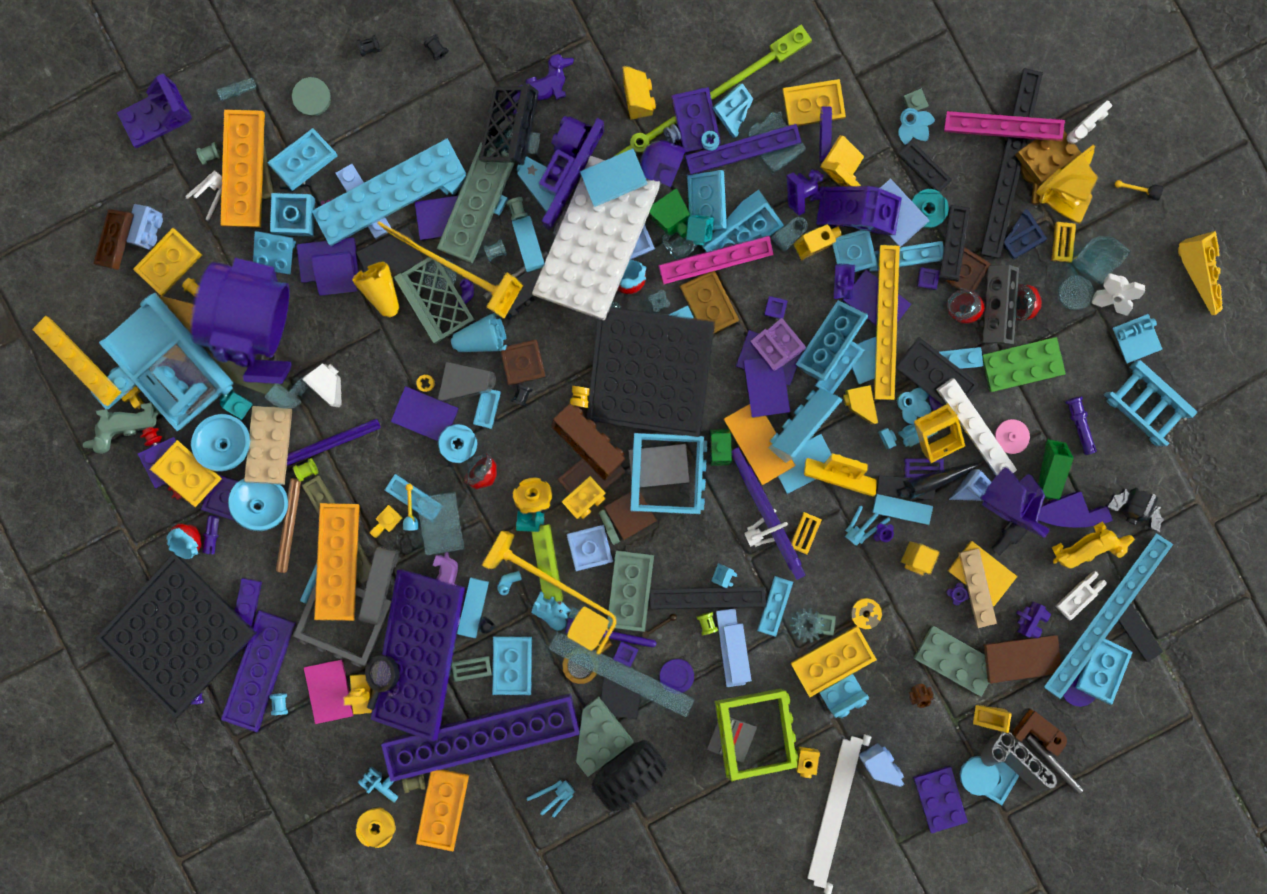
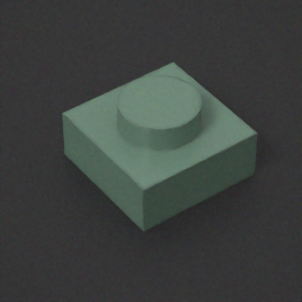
(916, 100)

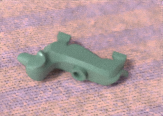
(120, 422)

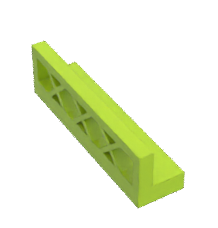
(547, 561)

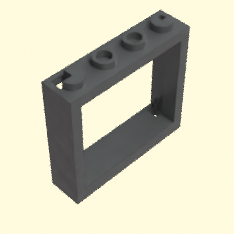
(337, 651)

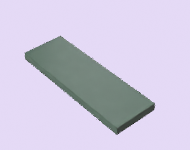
(475, 207)

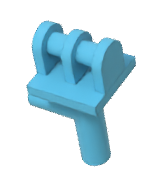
(375, 783)

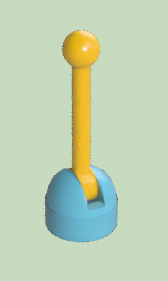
(410, 522)

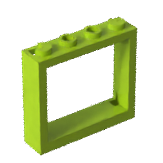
(727, 739)

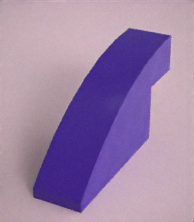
(1072, 512)

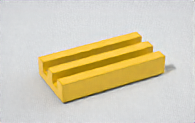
(1061, 258)
(798, 530)

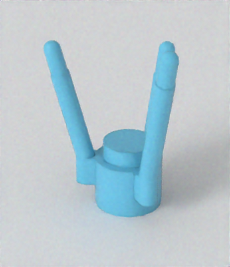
(857, 535)
(564, 791)

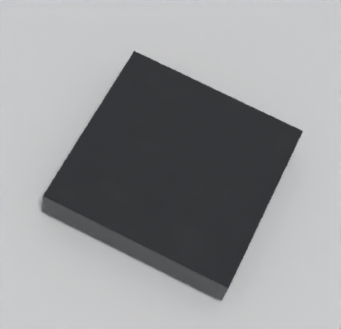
(620, 700)

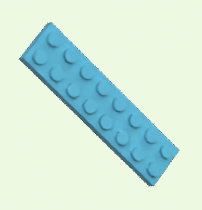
(388, 192)

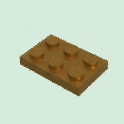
(1045, 157)

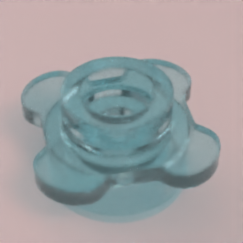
(664, 302)

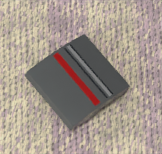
(742, 737)

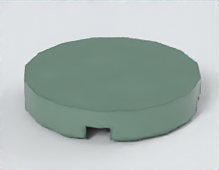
(311, 96)

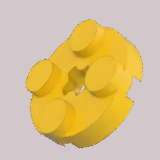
(532, 504)
(374, 838)

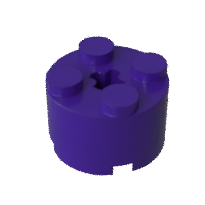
(571, 136)

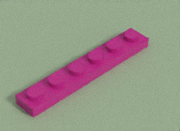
(1004, 126)
(715, 259)

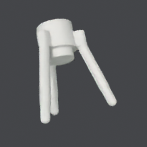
(213, 181)
(755, 537)

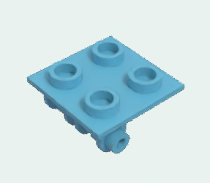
(273, 251)
(1137, 338)

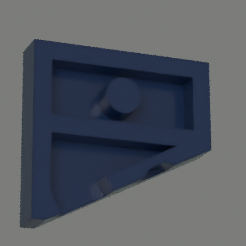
(1024, 236)

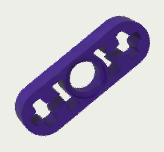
(825, 132)

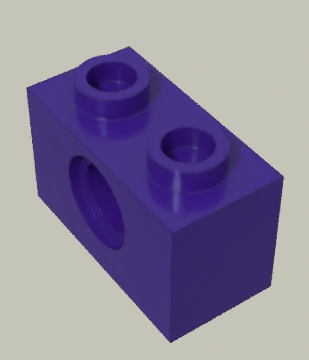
(556, 172)

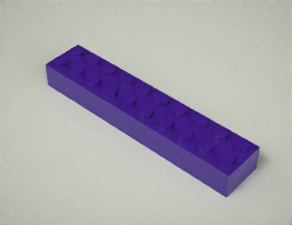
(482, 737)

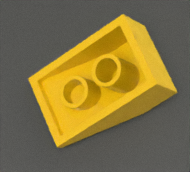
(637, 93)

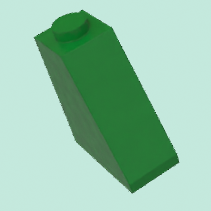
(1055, 468)

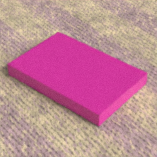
(327, 690)

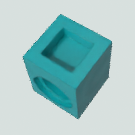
(700, 229)

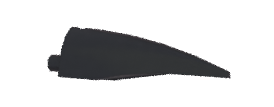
(934, 480)

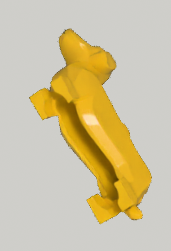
(1091, 546)

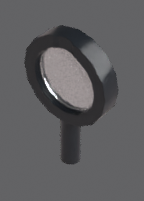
(381, 676)

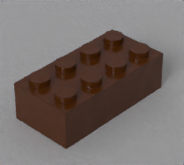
(587, 441)

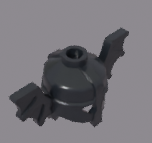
(1138, 507)

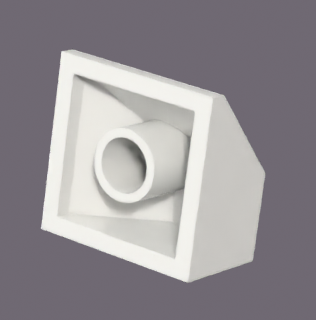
(326, 383)

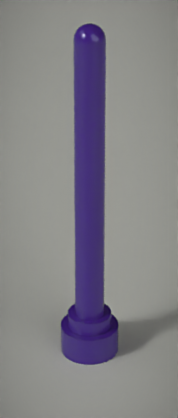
(621, 637)

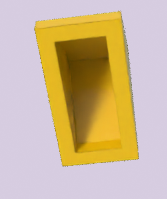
(992, 718)

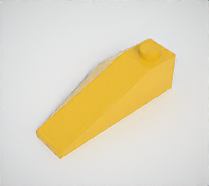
(1200, 261)

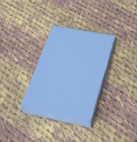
(910, 216)

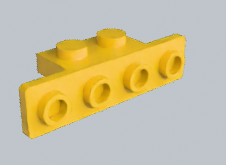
(842, 472)

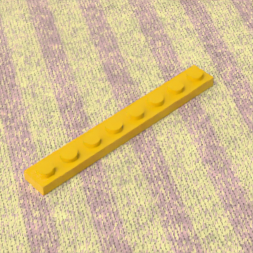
(886, 322)

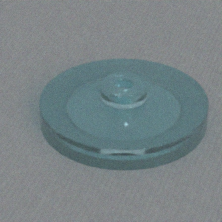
(441, 282)
(1076, 292)

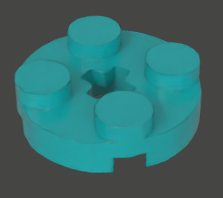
(937, 201)

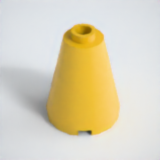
(378, 288)

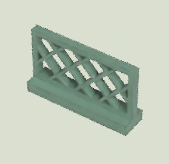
(420, 307)

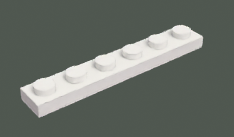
(975, 427)

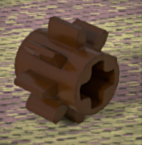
(921, 695)

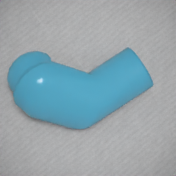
(506, 581)

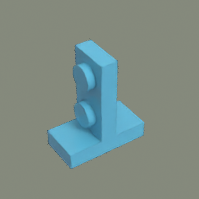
(179, 389)

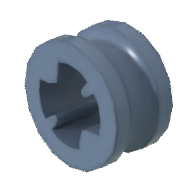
(672, 133)

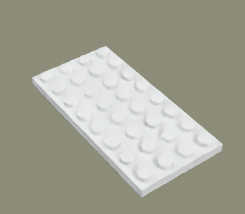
(594, 248)

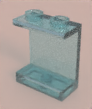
(779, 158)

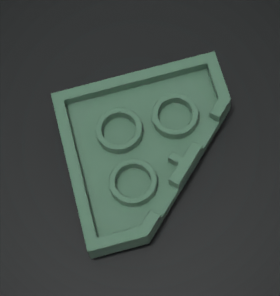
(599, 737)

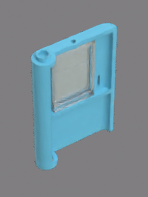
(157, 339)

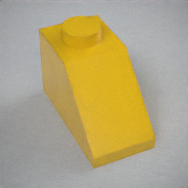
(861, 403)

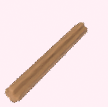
(288, 526)

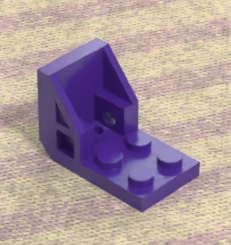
(156, 114)
(861, 208)

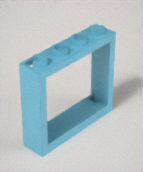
(699, 482)

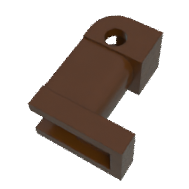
(1043, 730)

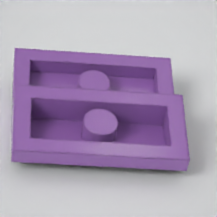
(778, 344)

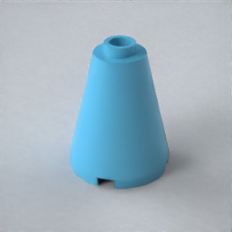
(481, 336)

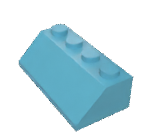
(831, 341)
(804, 424)

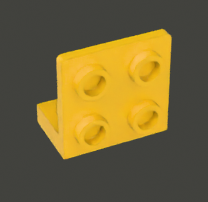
(842, 162)

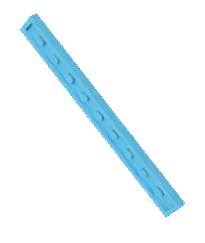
(1108, 616)

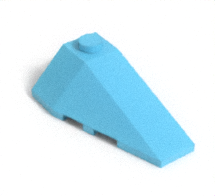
(747, 222)

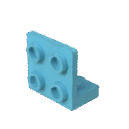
(844, 696)

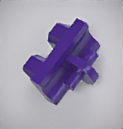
(844, 281)
(1030, 619)

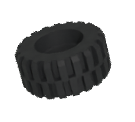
(629, 776)

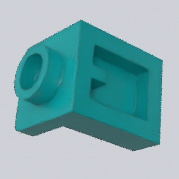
(529, 521)

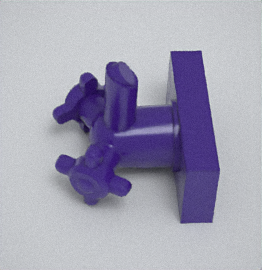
(800, 188)

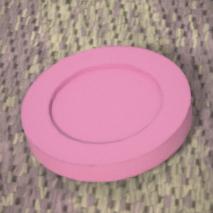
(1012, 436)

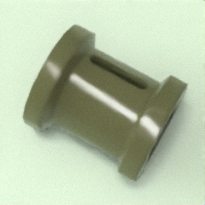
(414, 782)

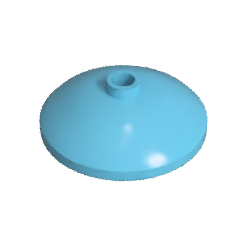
(210, 436)
(269, 497)

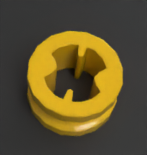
(420, 384)

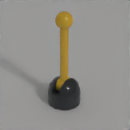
(1153, 192)

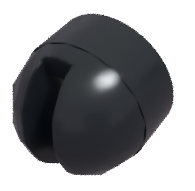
(486, 625)

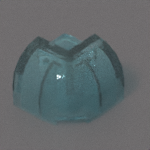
(1100, 257)

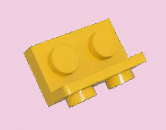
(584, 498)

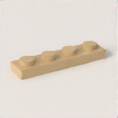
(977, 588)

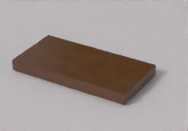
(1022, 658)

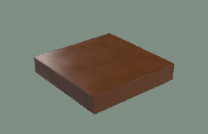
(972, 271)
(522, 362)
(629, 521)

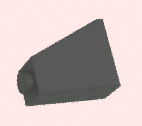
(464, 382)

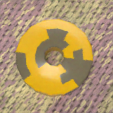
(874, 613)

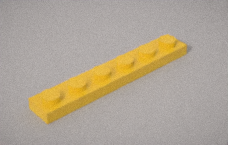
(77, 360)

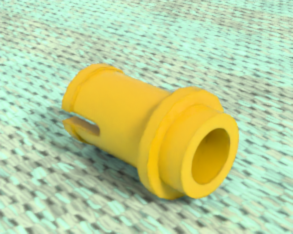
(190, 286)

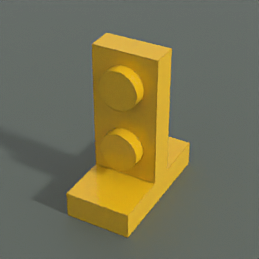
(359, 694)

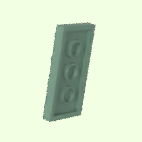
(630, 590)
(953, 660)

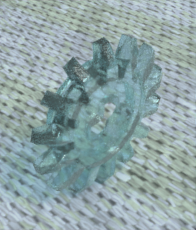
(803, 630)

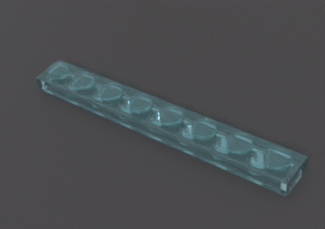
(622, 674)

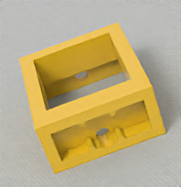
(934, 422)

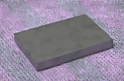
(662, 465)

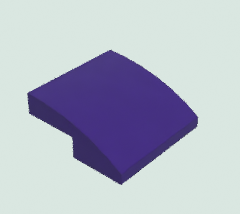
(334, 273)

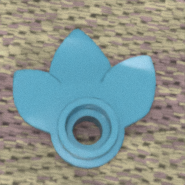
(915, 128)
(917, 405)

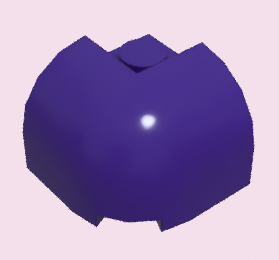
(661, 161)

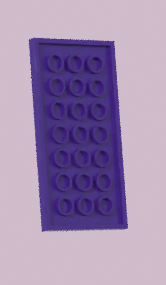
(422, 643)

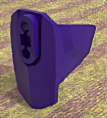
(1016, 500)

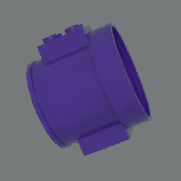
(240, 311)

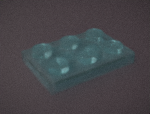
(440, 523)

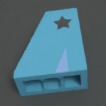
(530, 175)

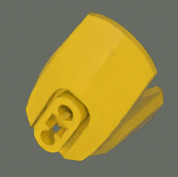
(1070, 188)

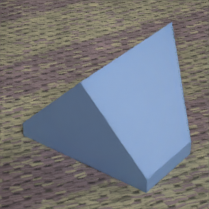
(972, 486)

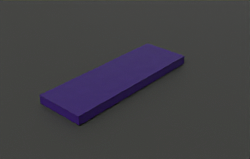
(573, 174)
(258, 671)

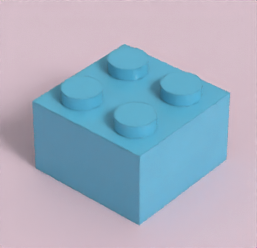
(292, 214)

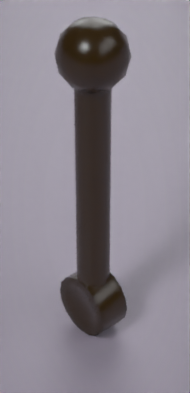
(672, 617)

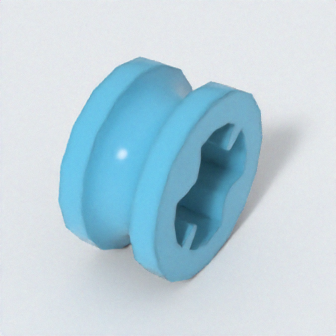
(710, 147)

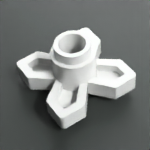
(1119, 292)

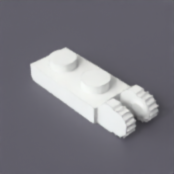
(1089, 123)
(1080, 596)

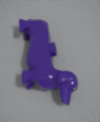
(552, 83)

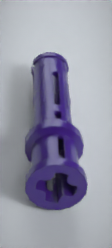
(1079, 416)

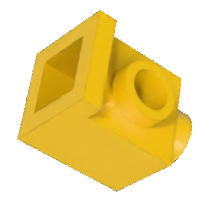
(805, 755)

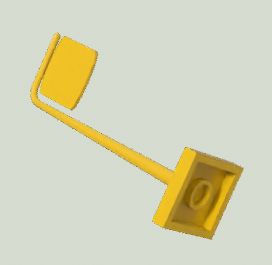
(503, 295)
(587, 626)

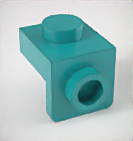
(235, 404)

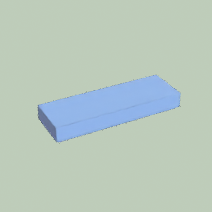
(737, 653)

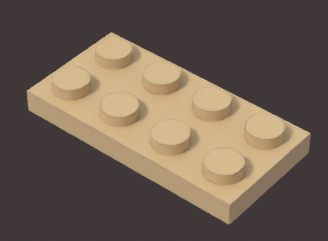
(268, 445)

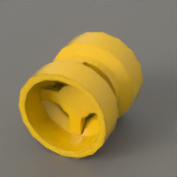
(577, 393)

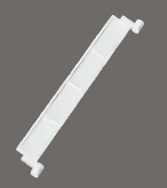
(834, 811)

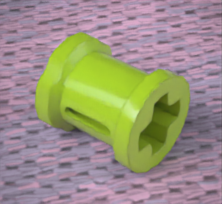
(305, 470)
(707, 623)

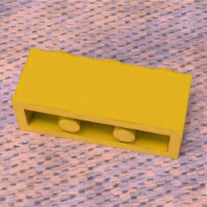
(919, 558)

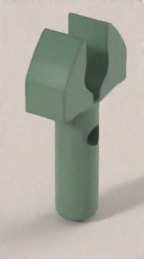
(609, 527)

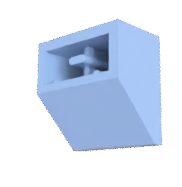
(144, 226)
(879, 765)

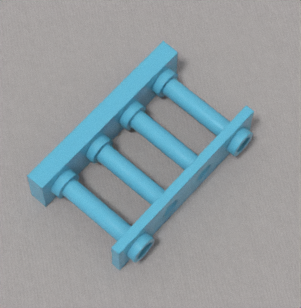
(1168, 397)

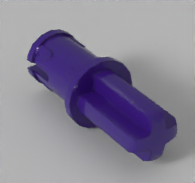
(211, 534)

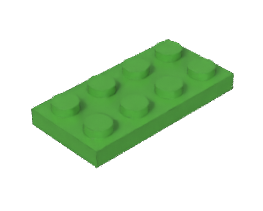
(1023, 364)

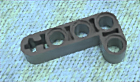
(378, 583)
(1011, 751)

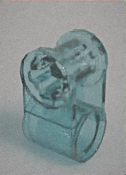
(787, 235)

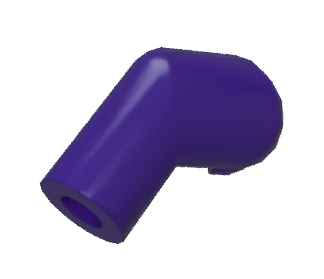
(467, 291)

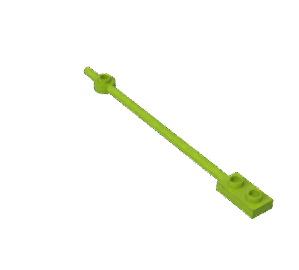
(780, 50)

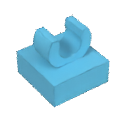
(723, 576)

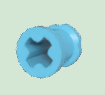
(278, 704)

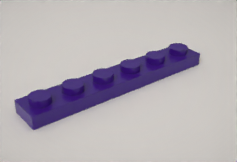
(743, 149)

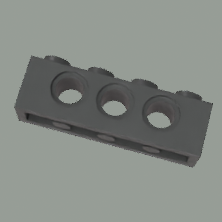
(1006, 313)

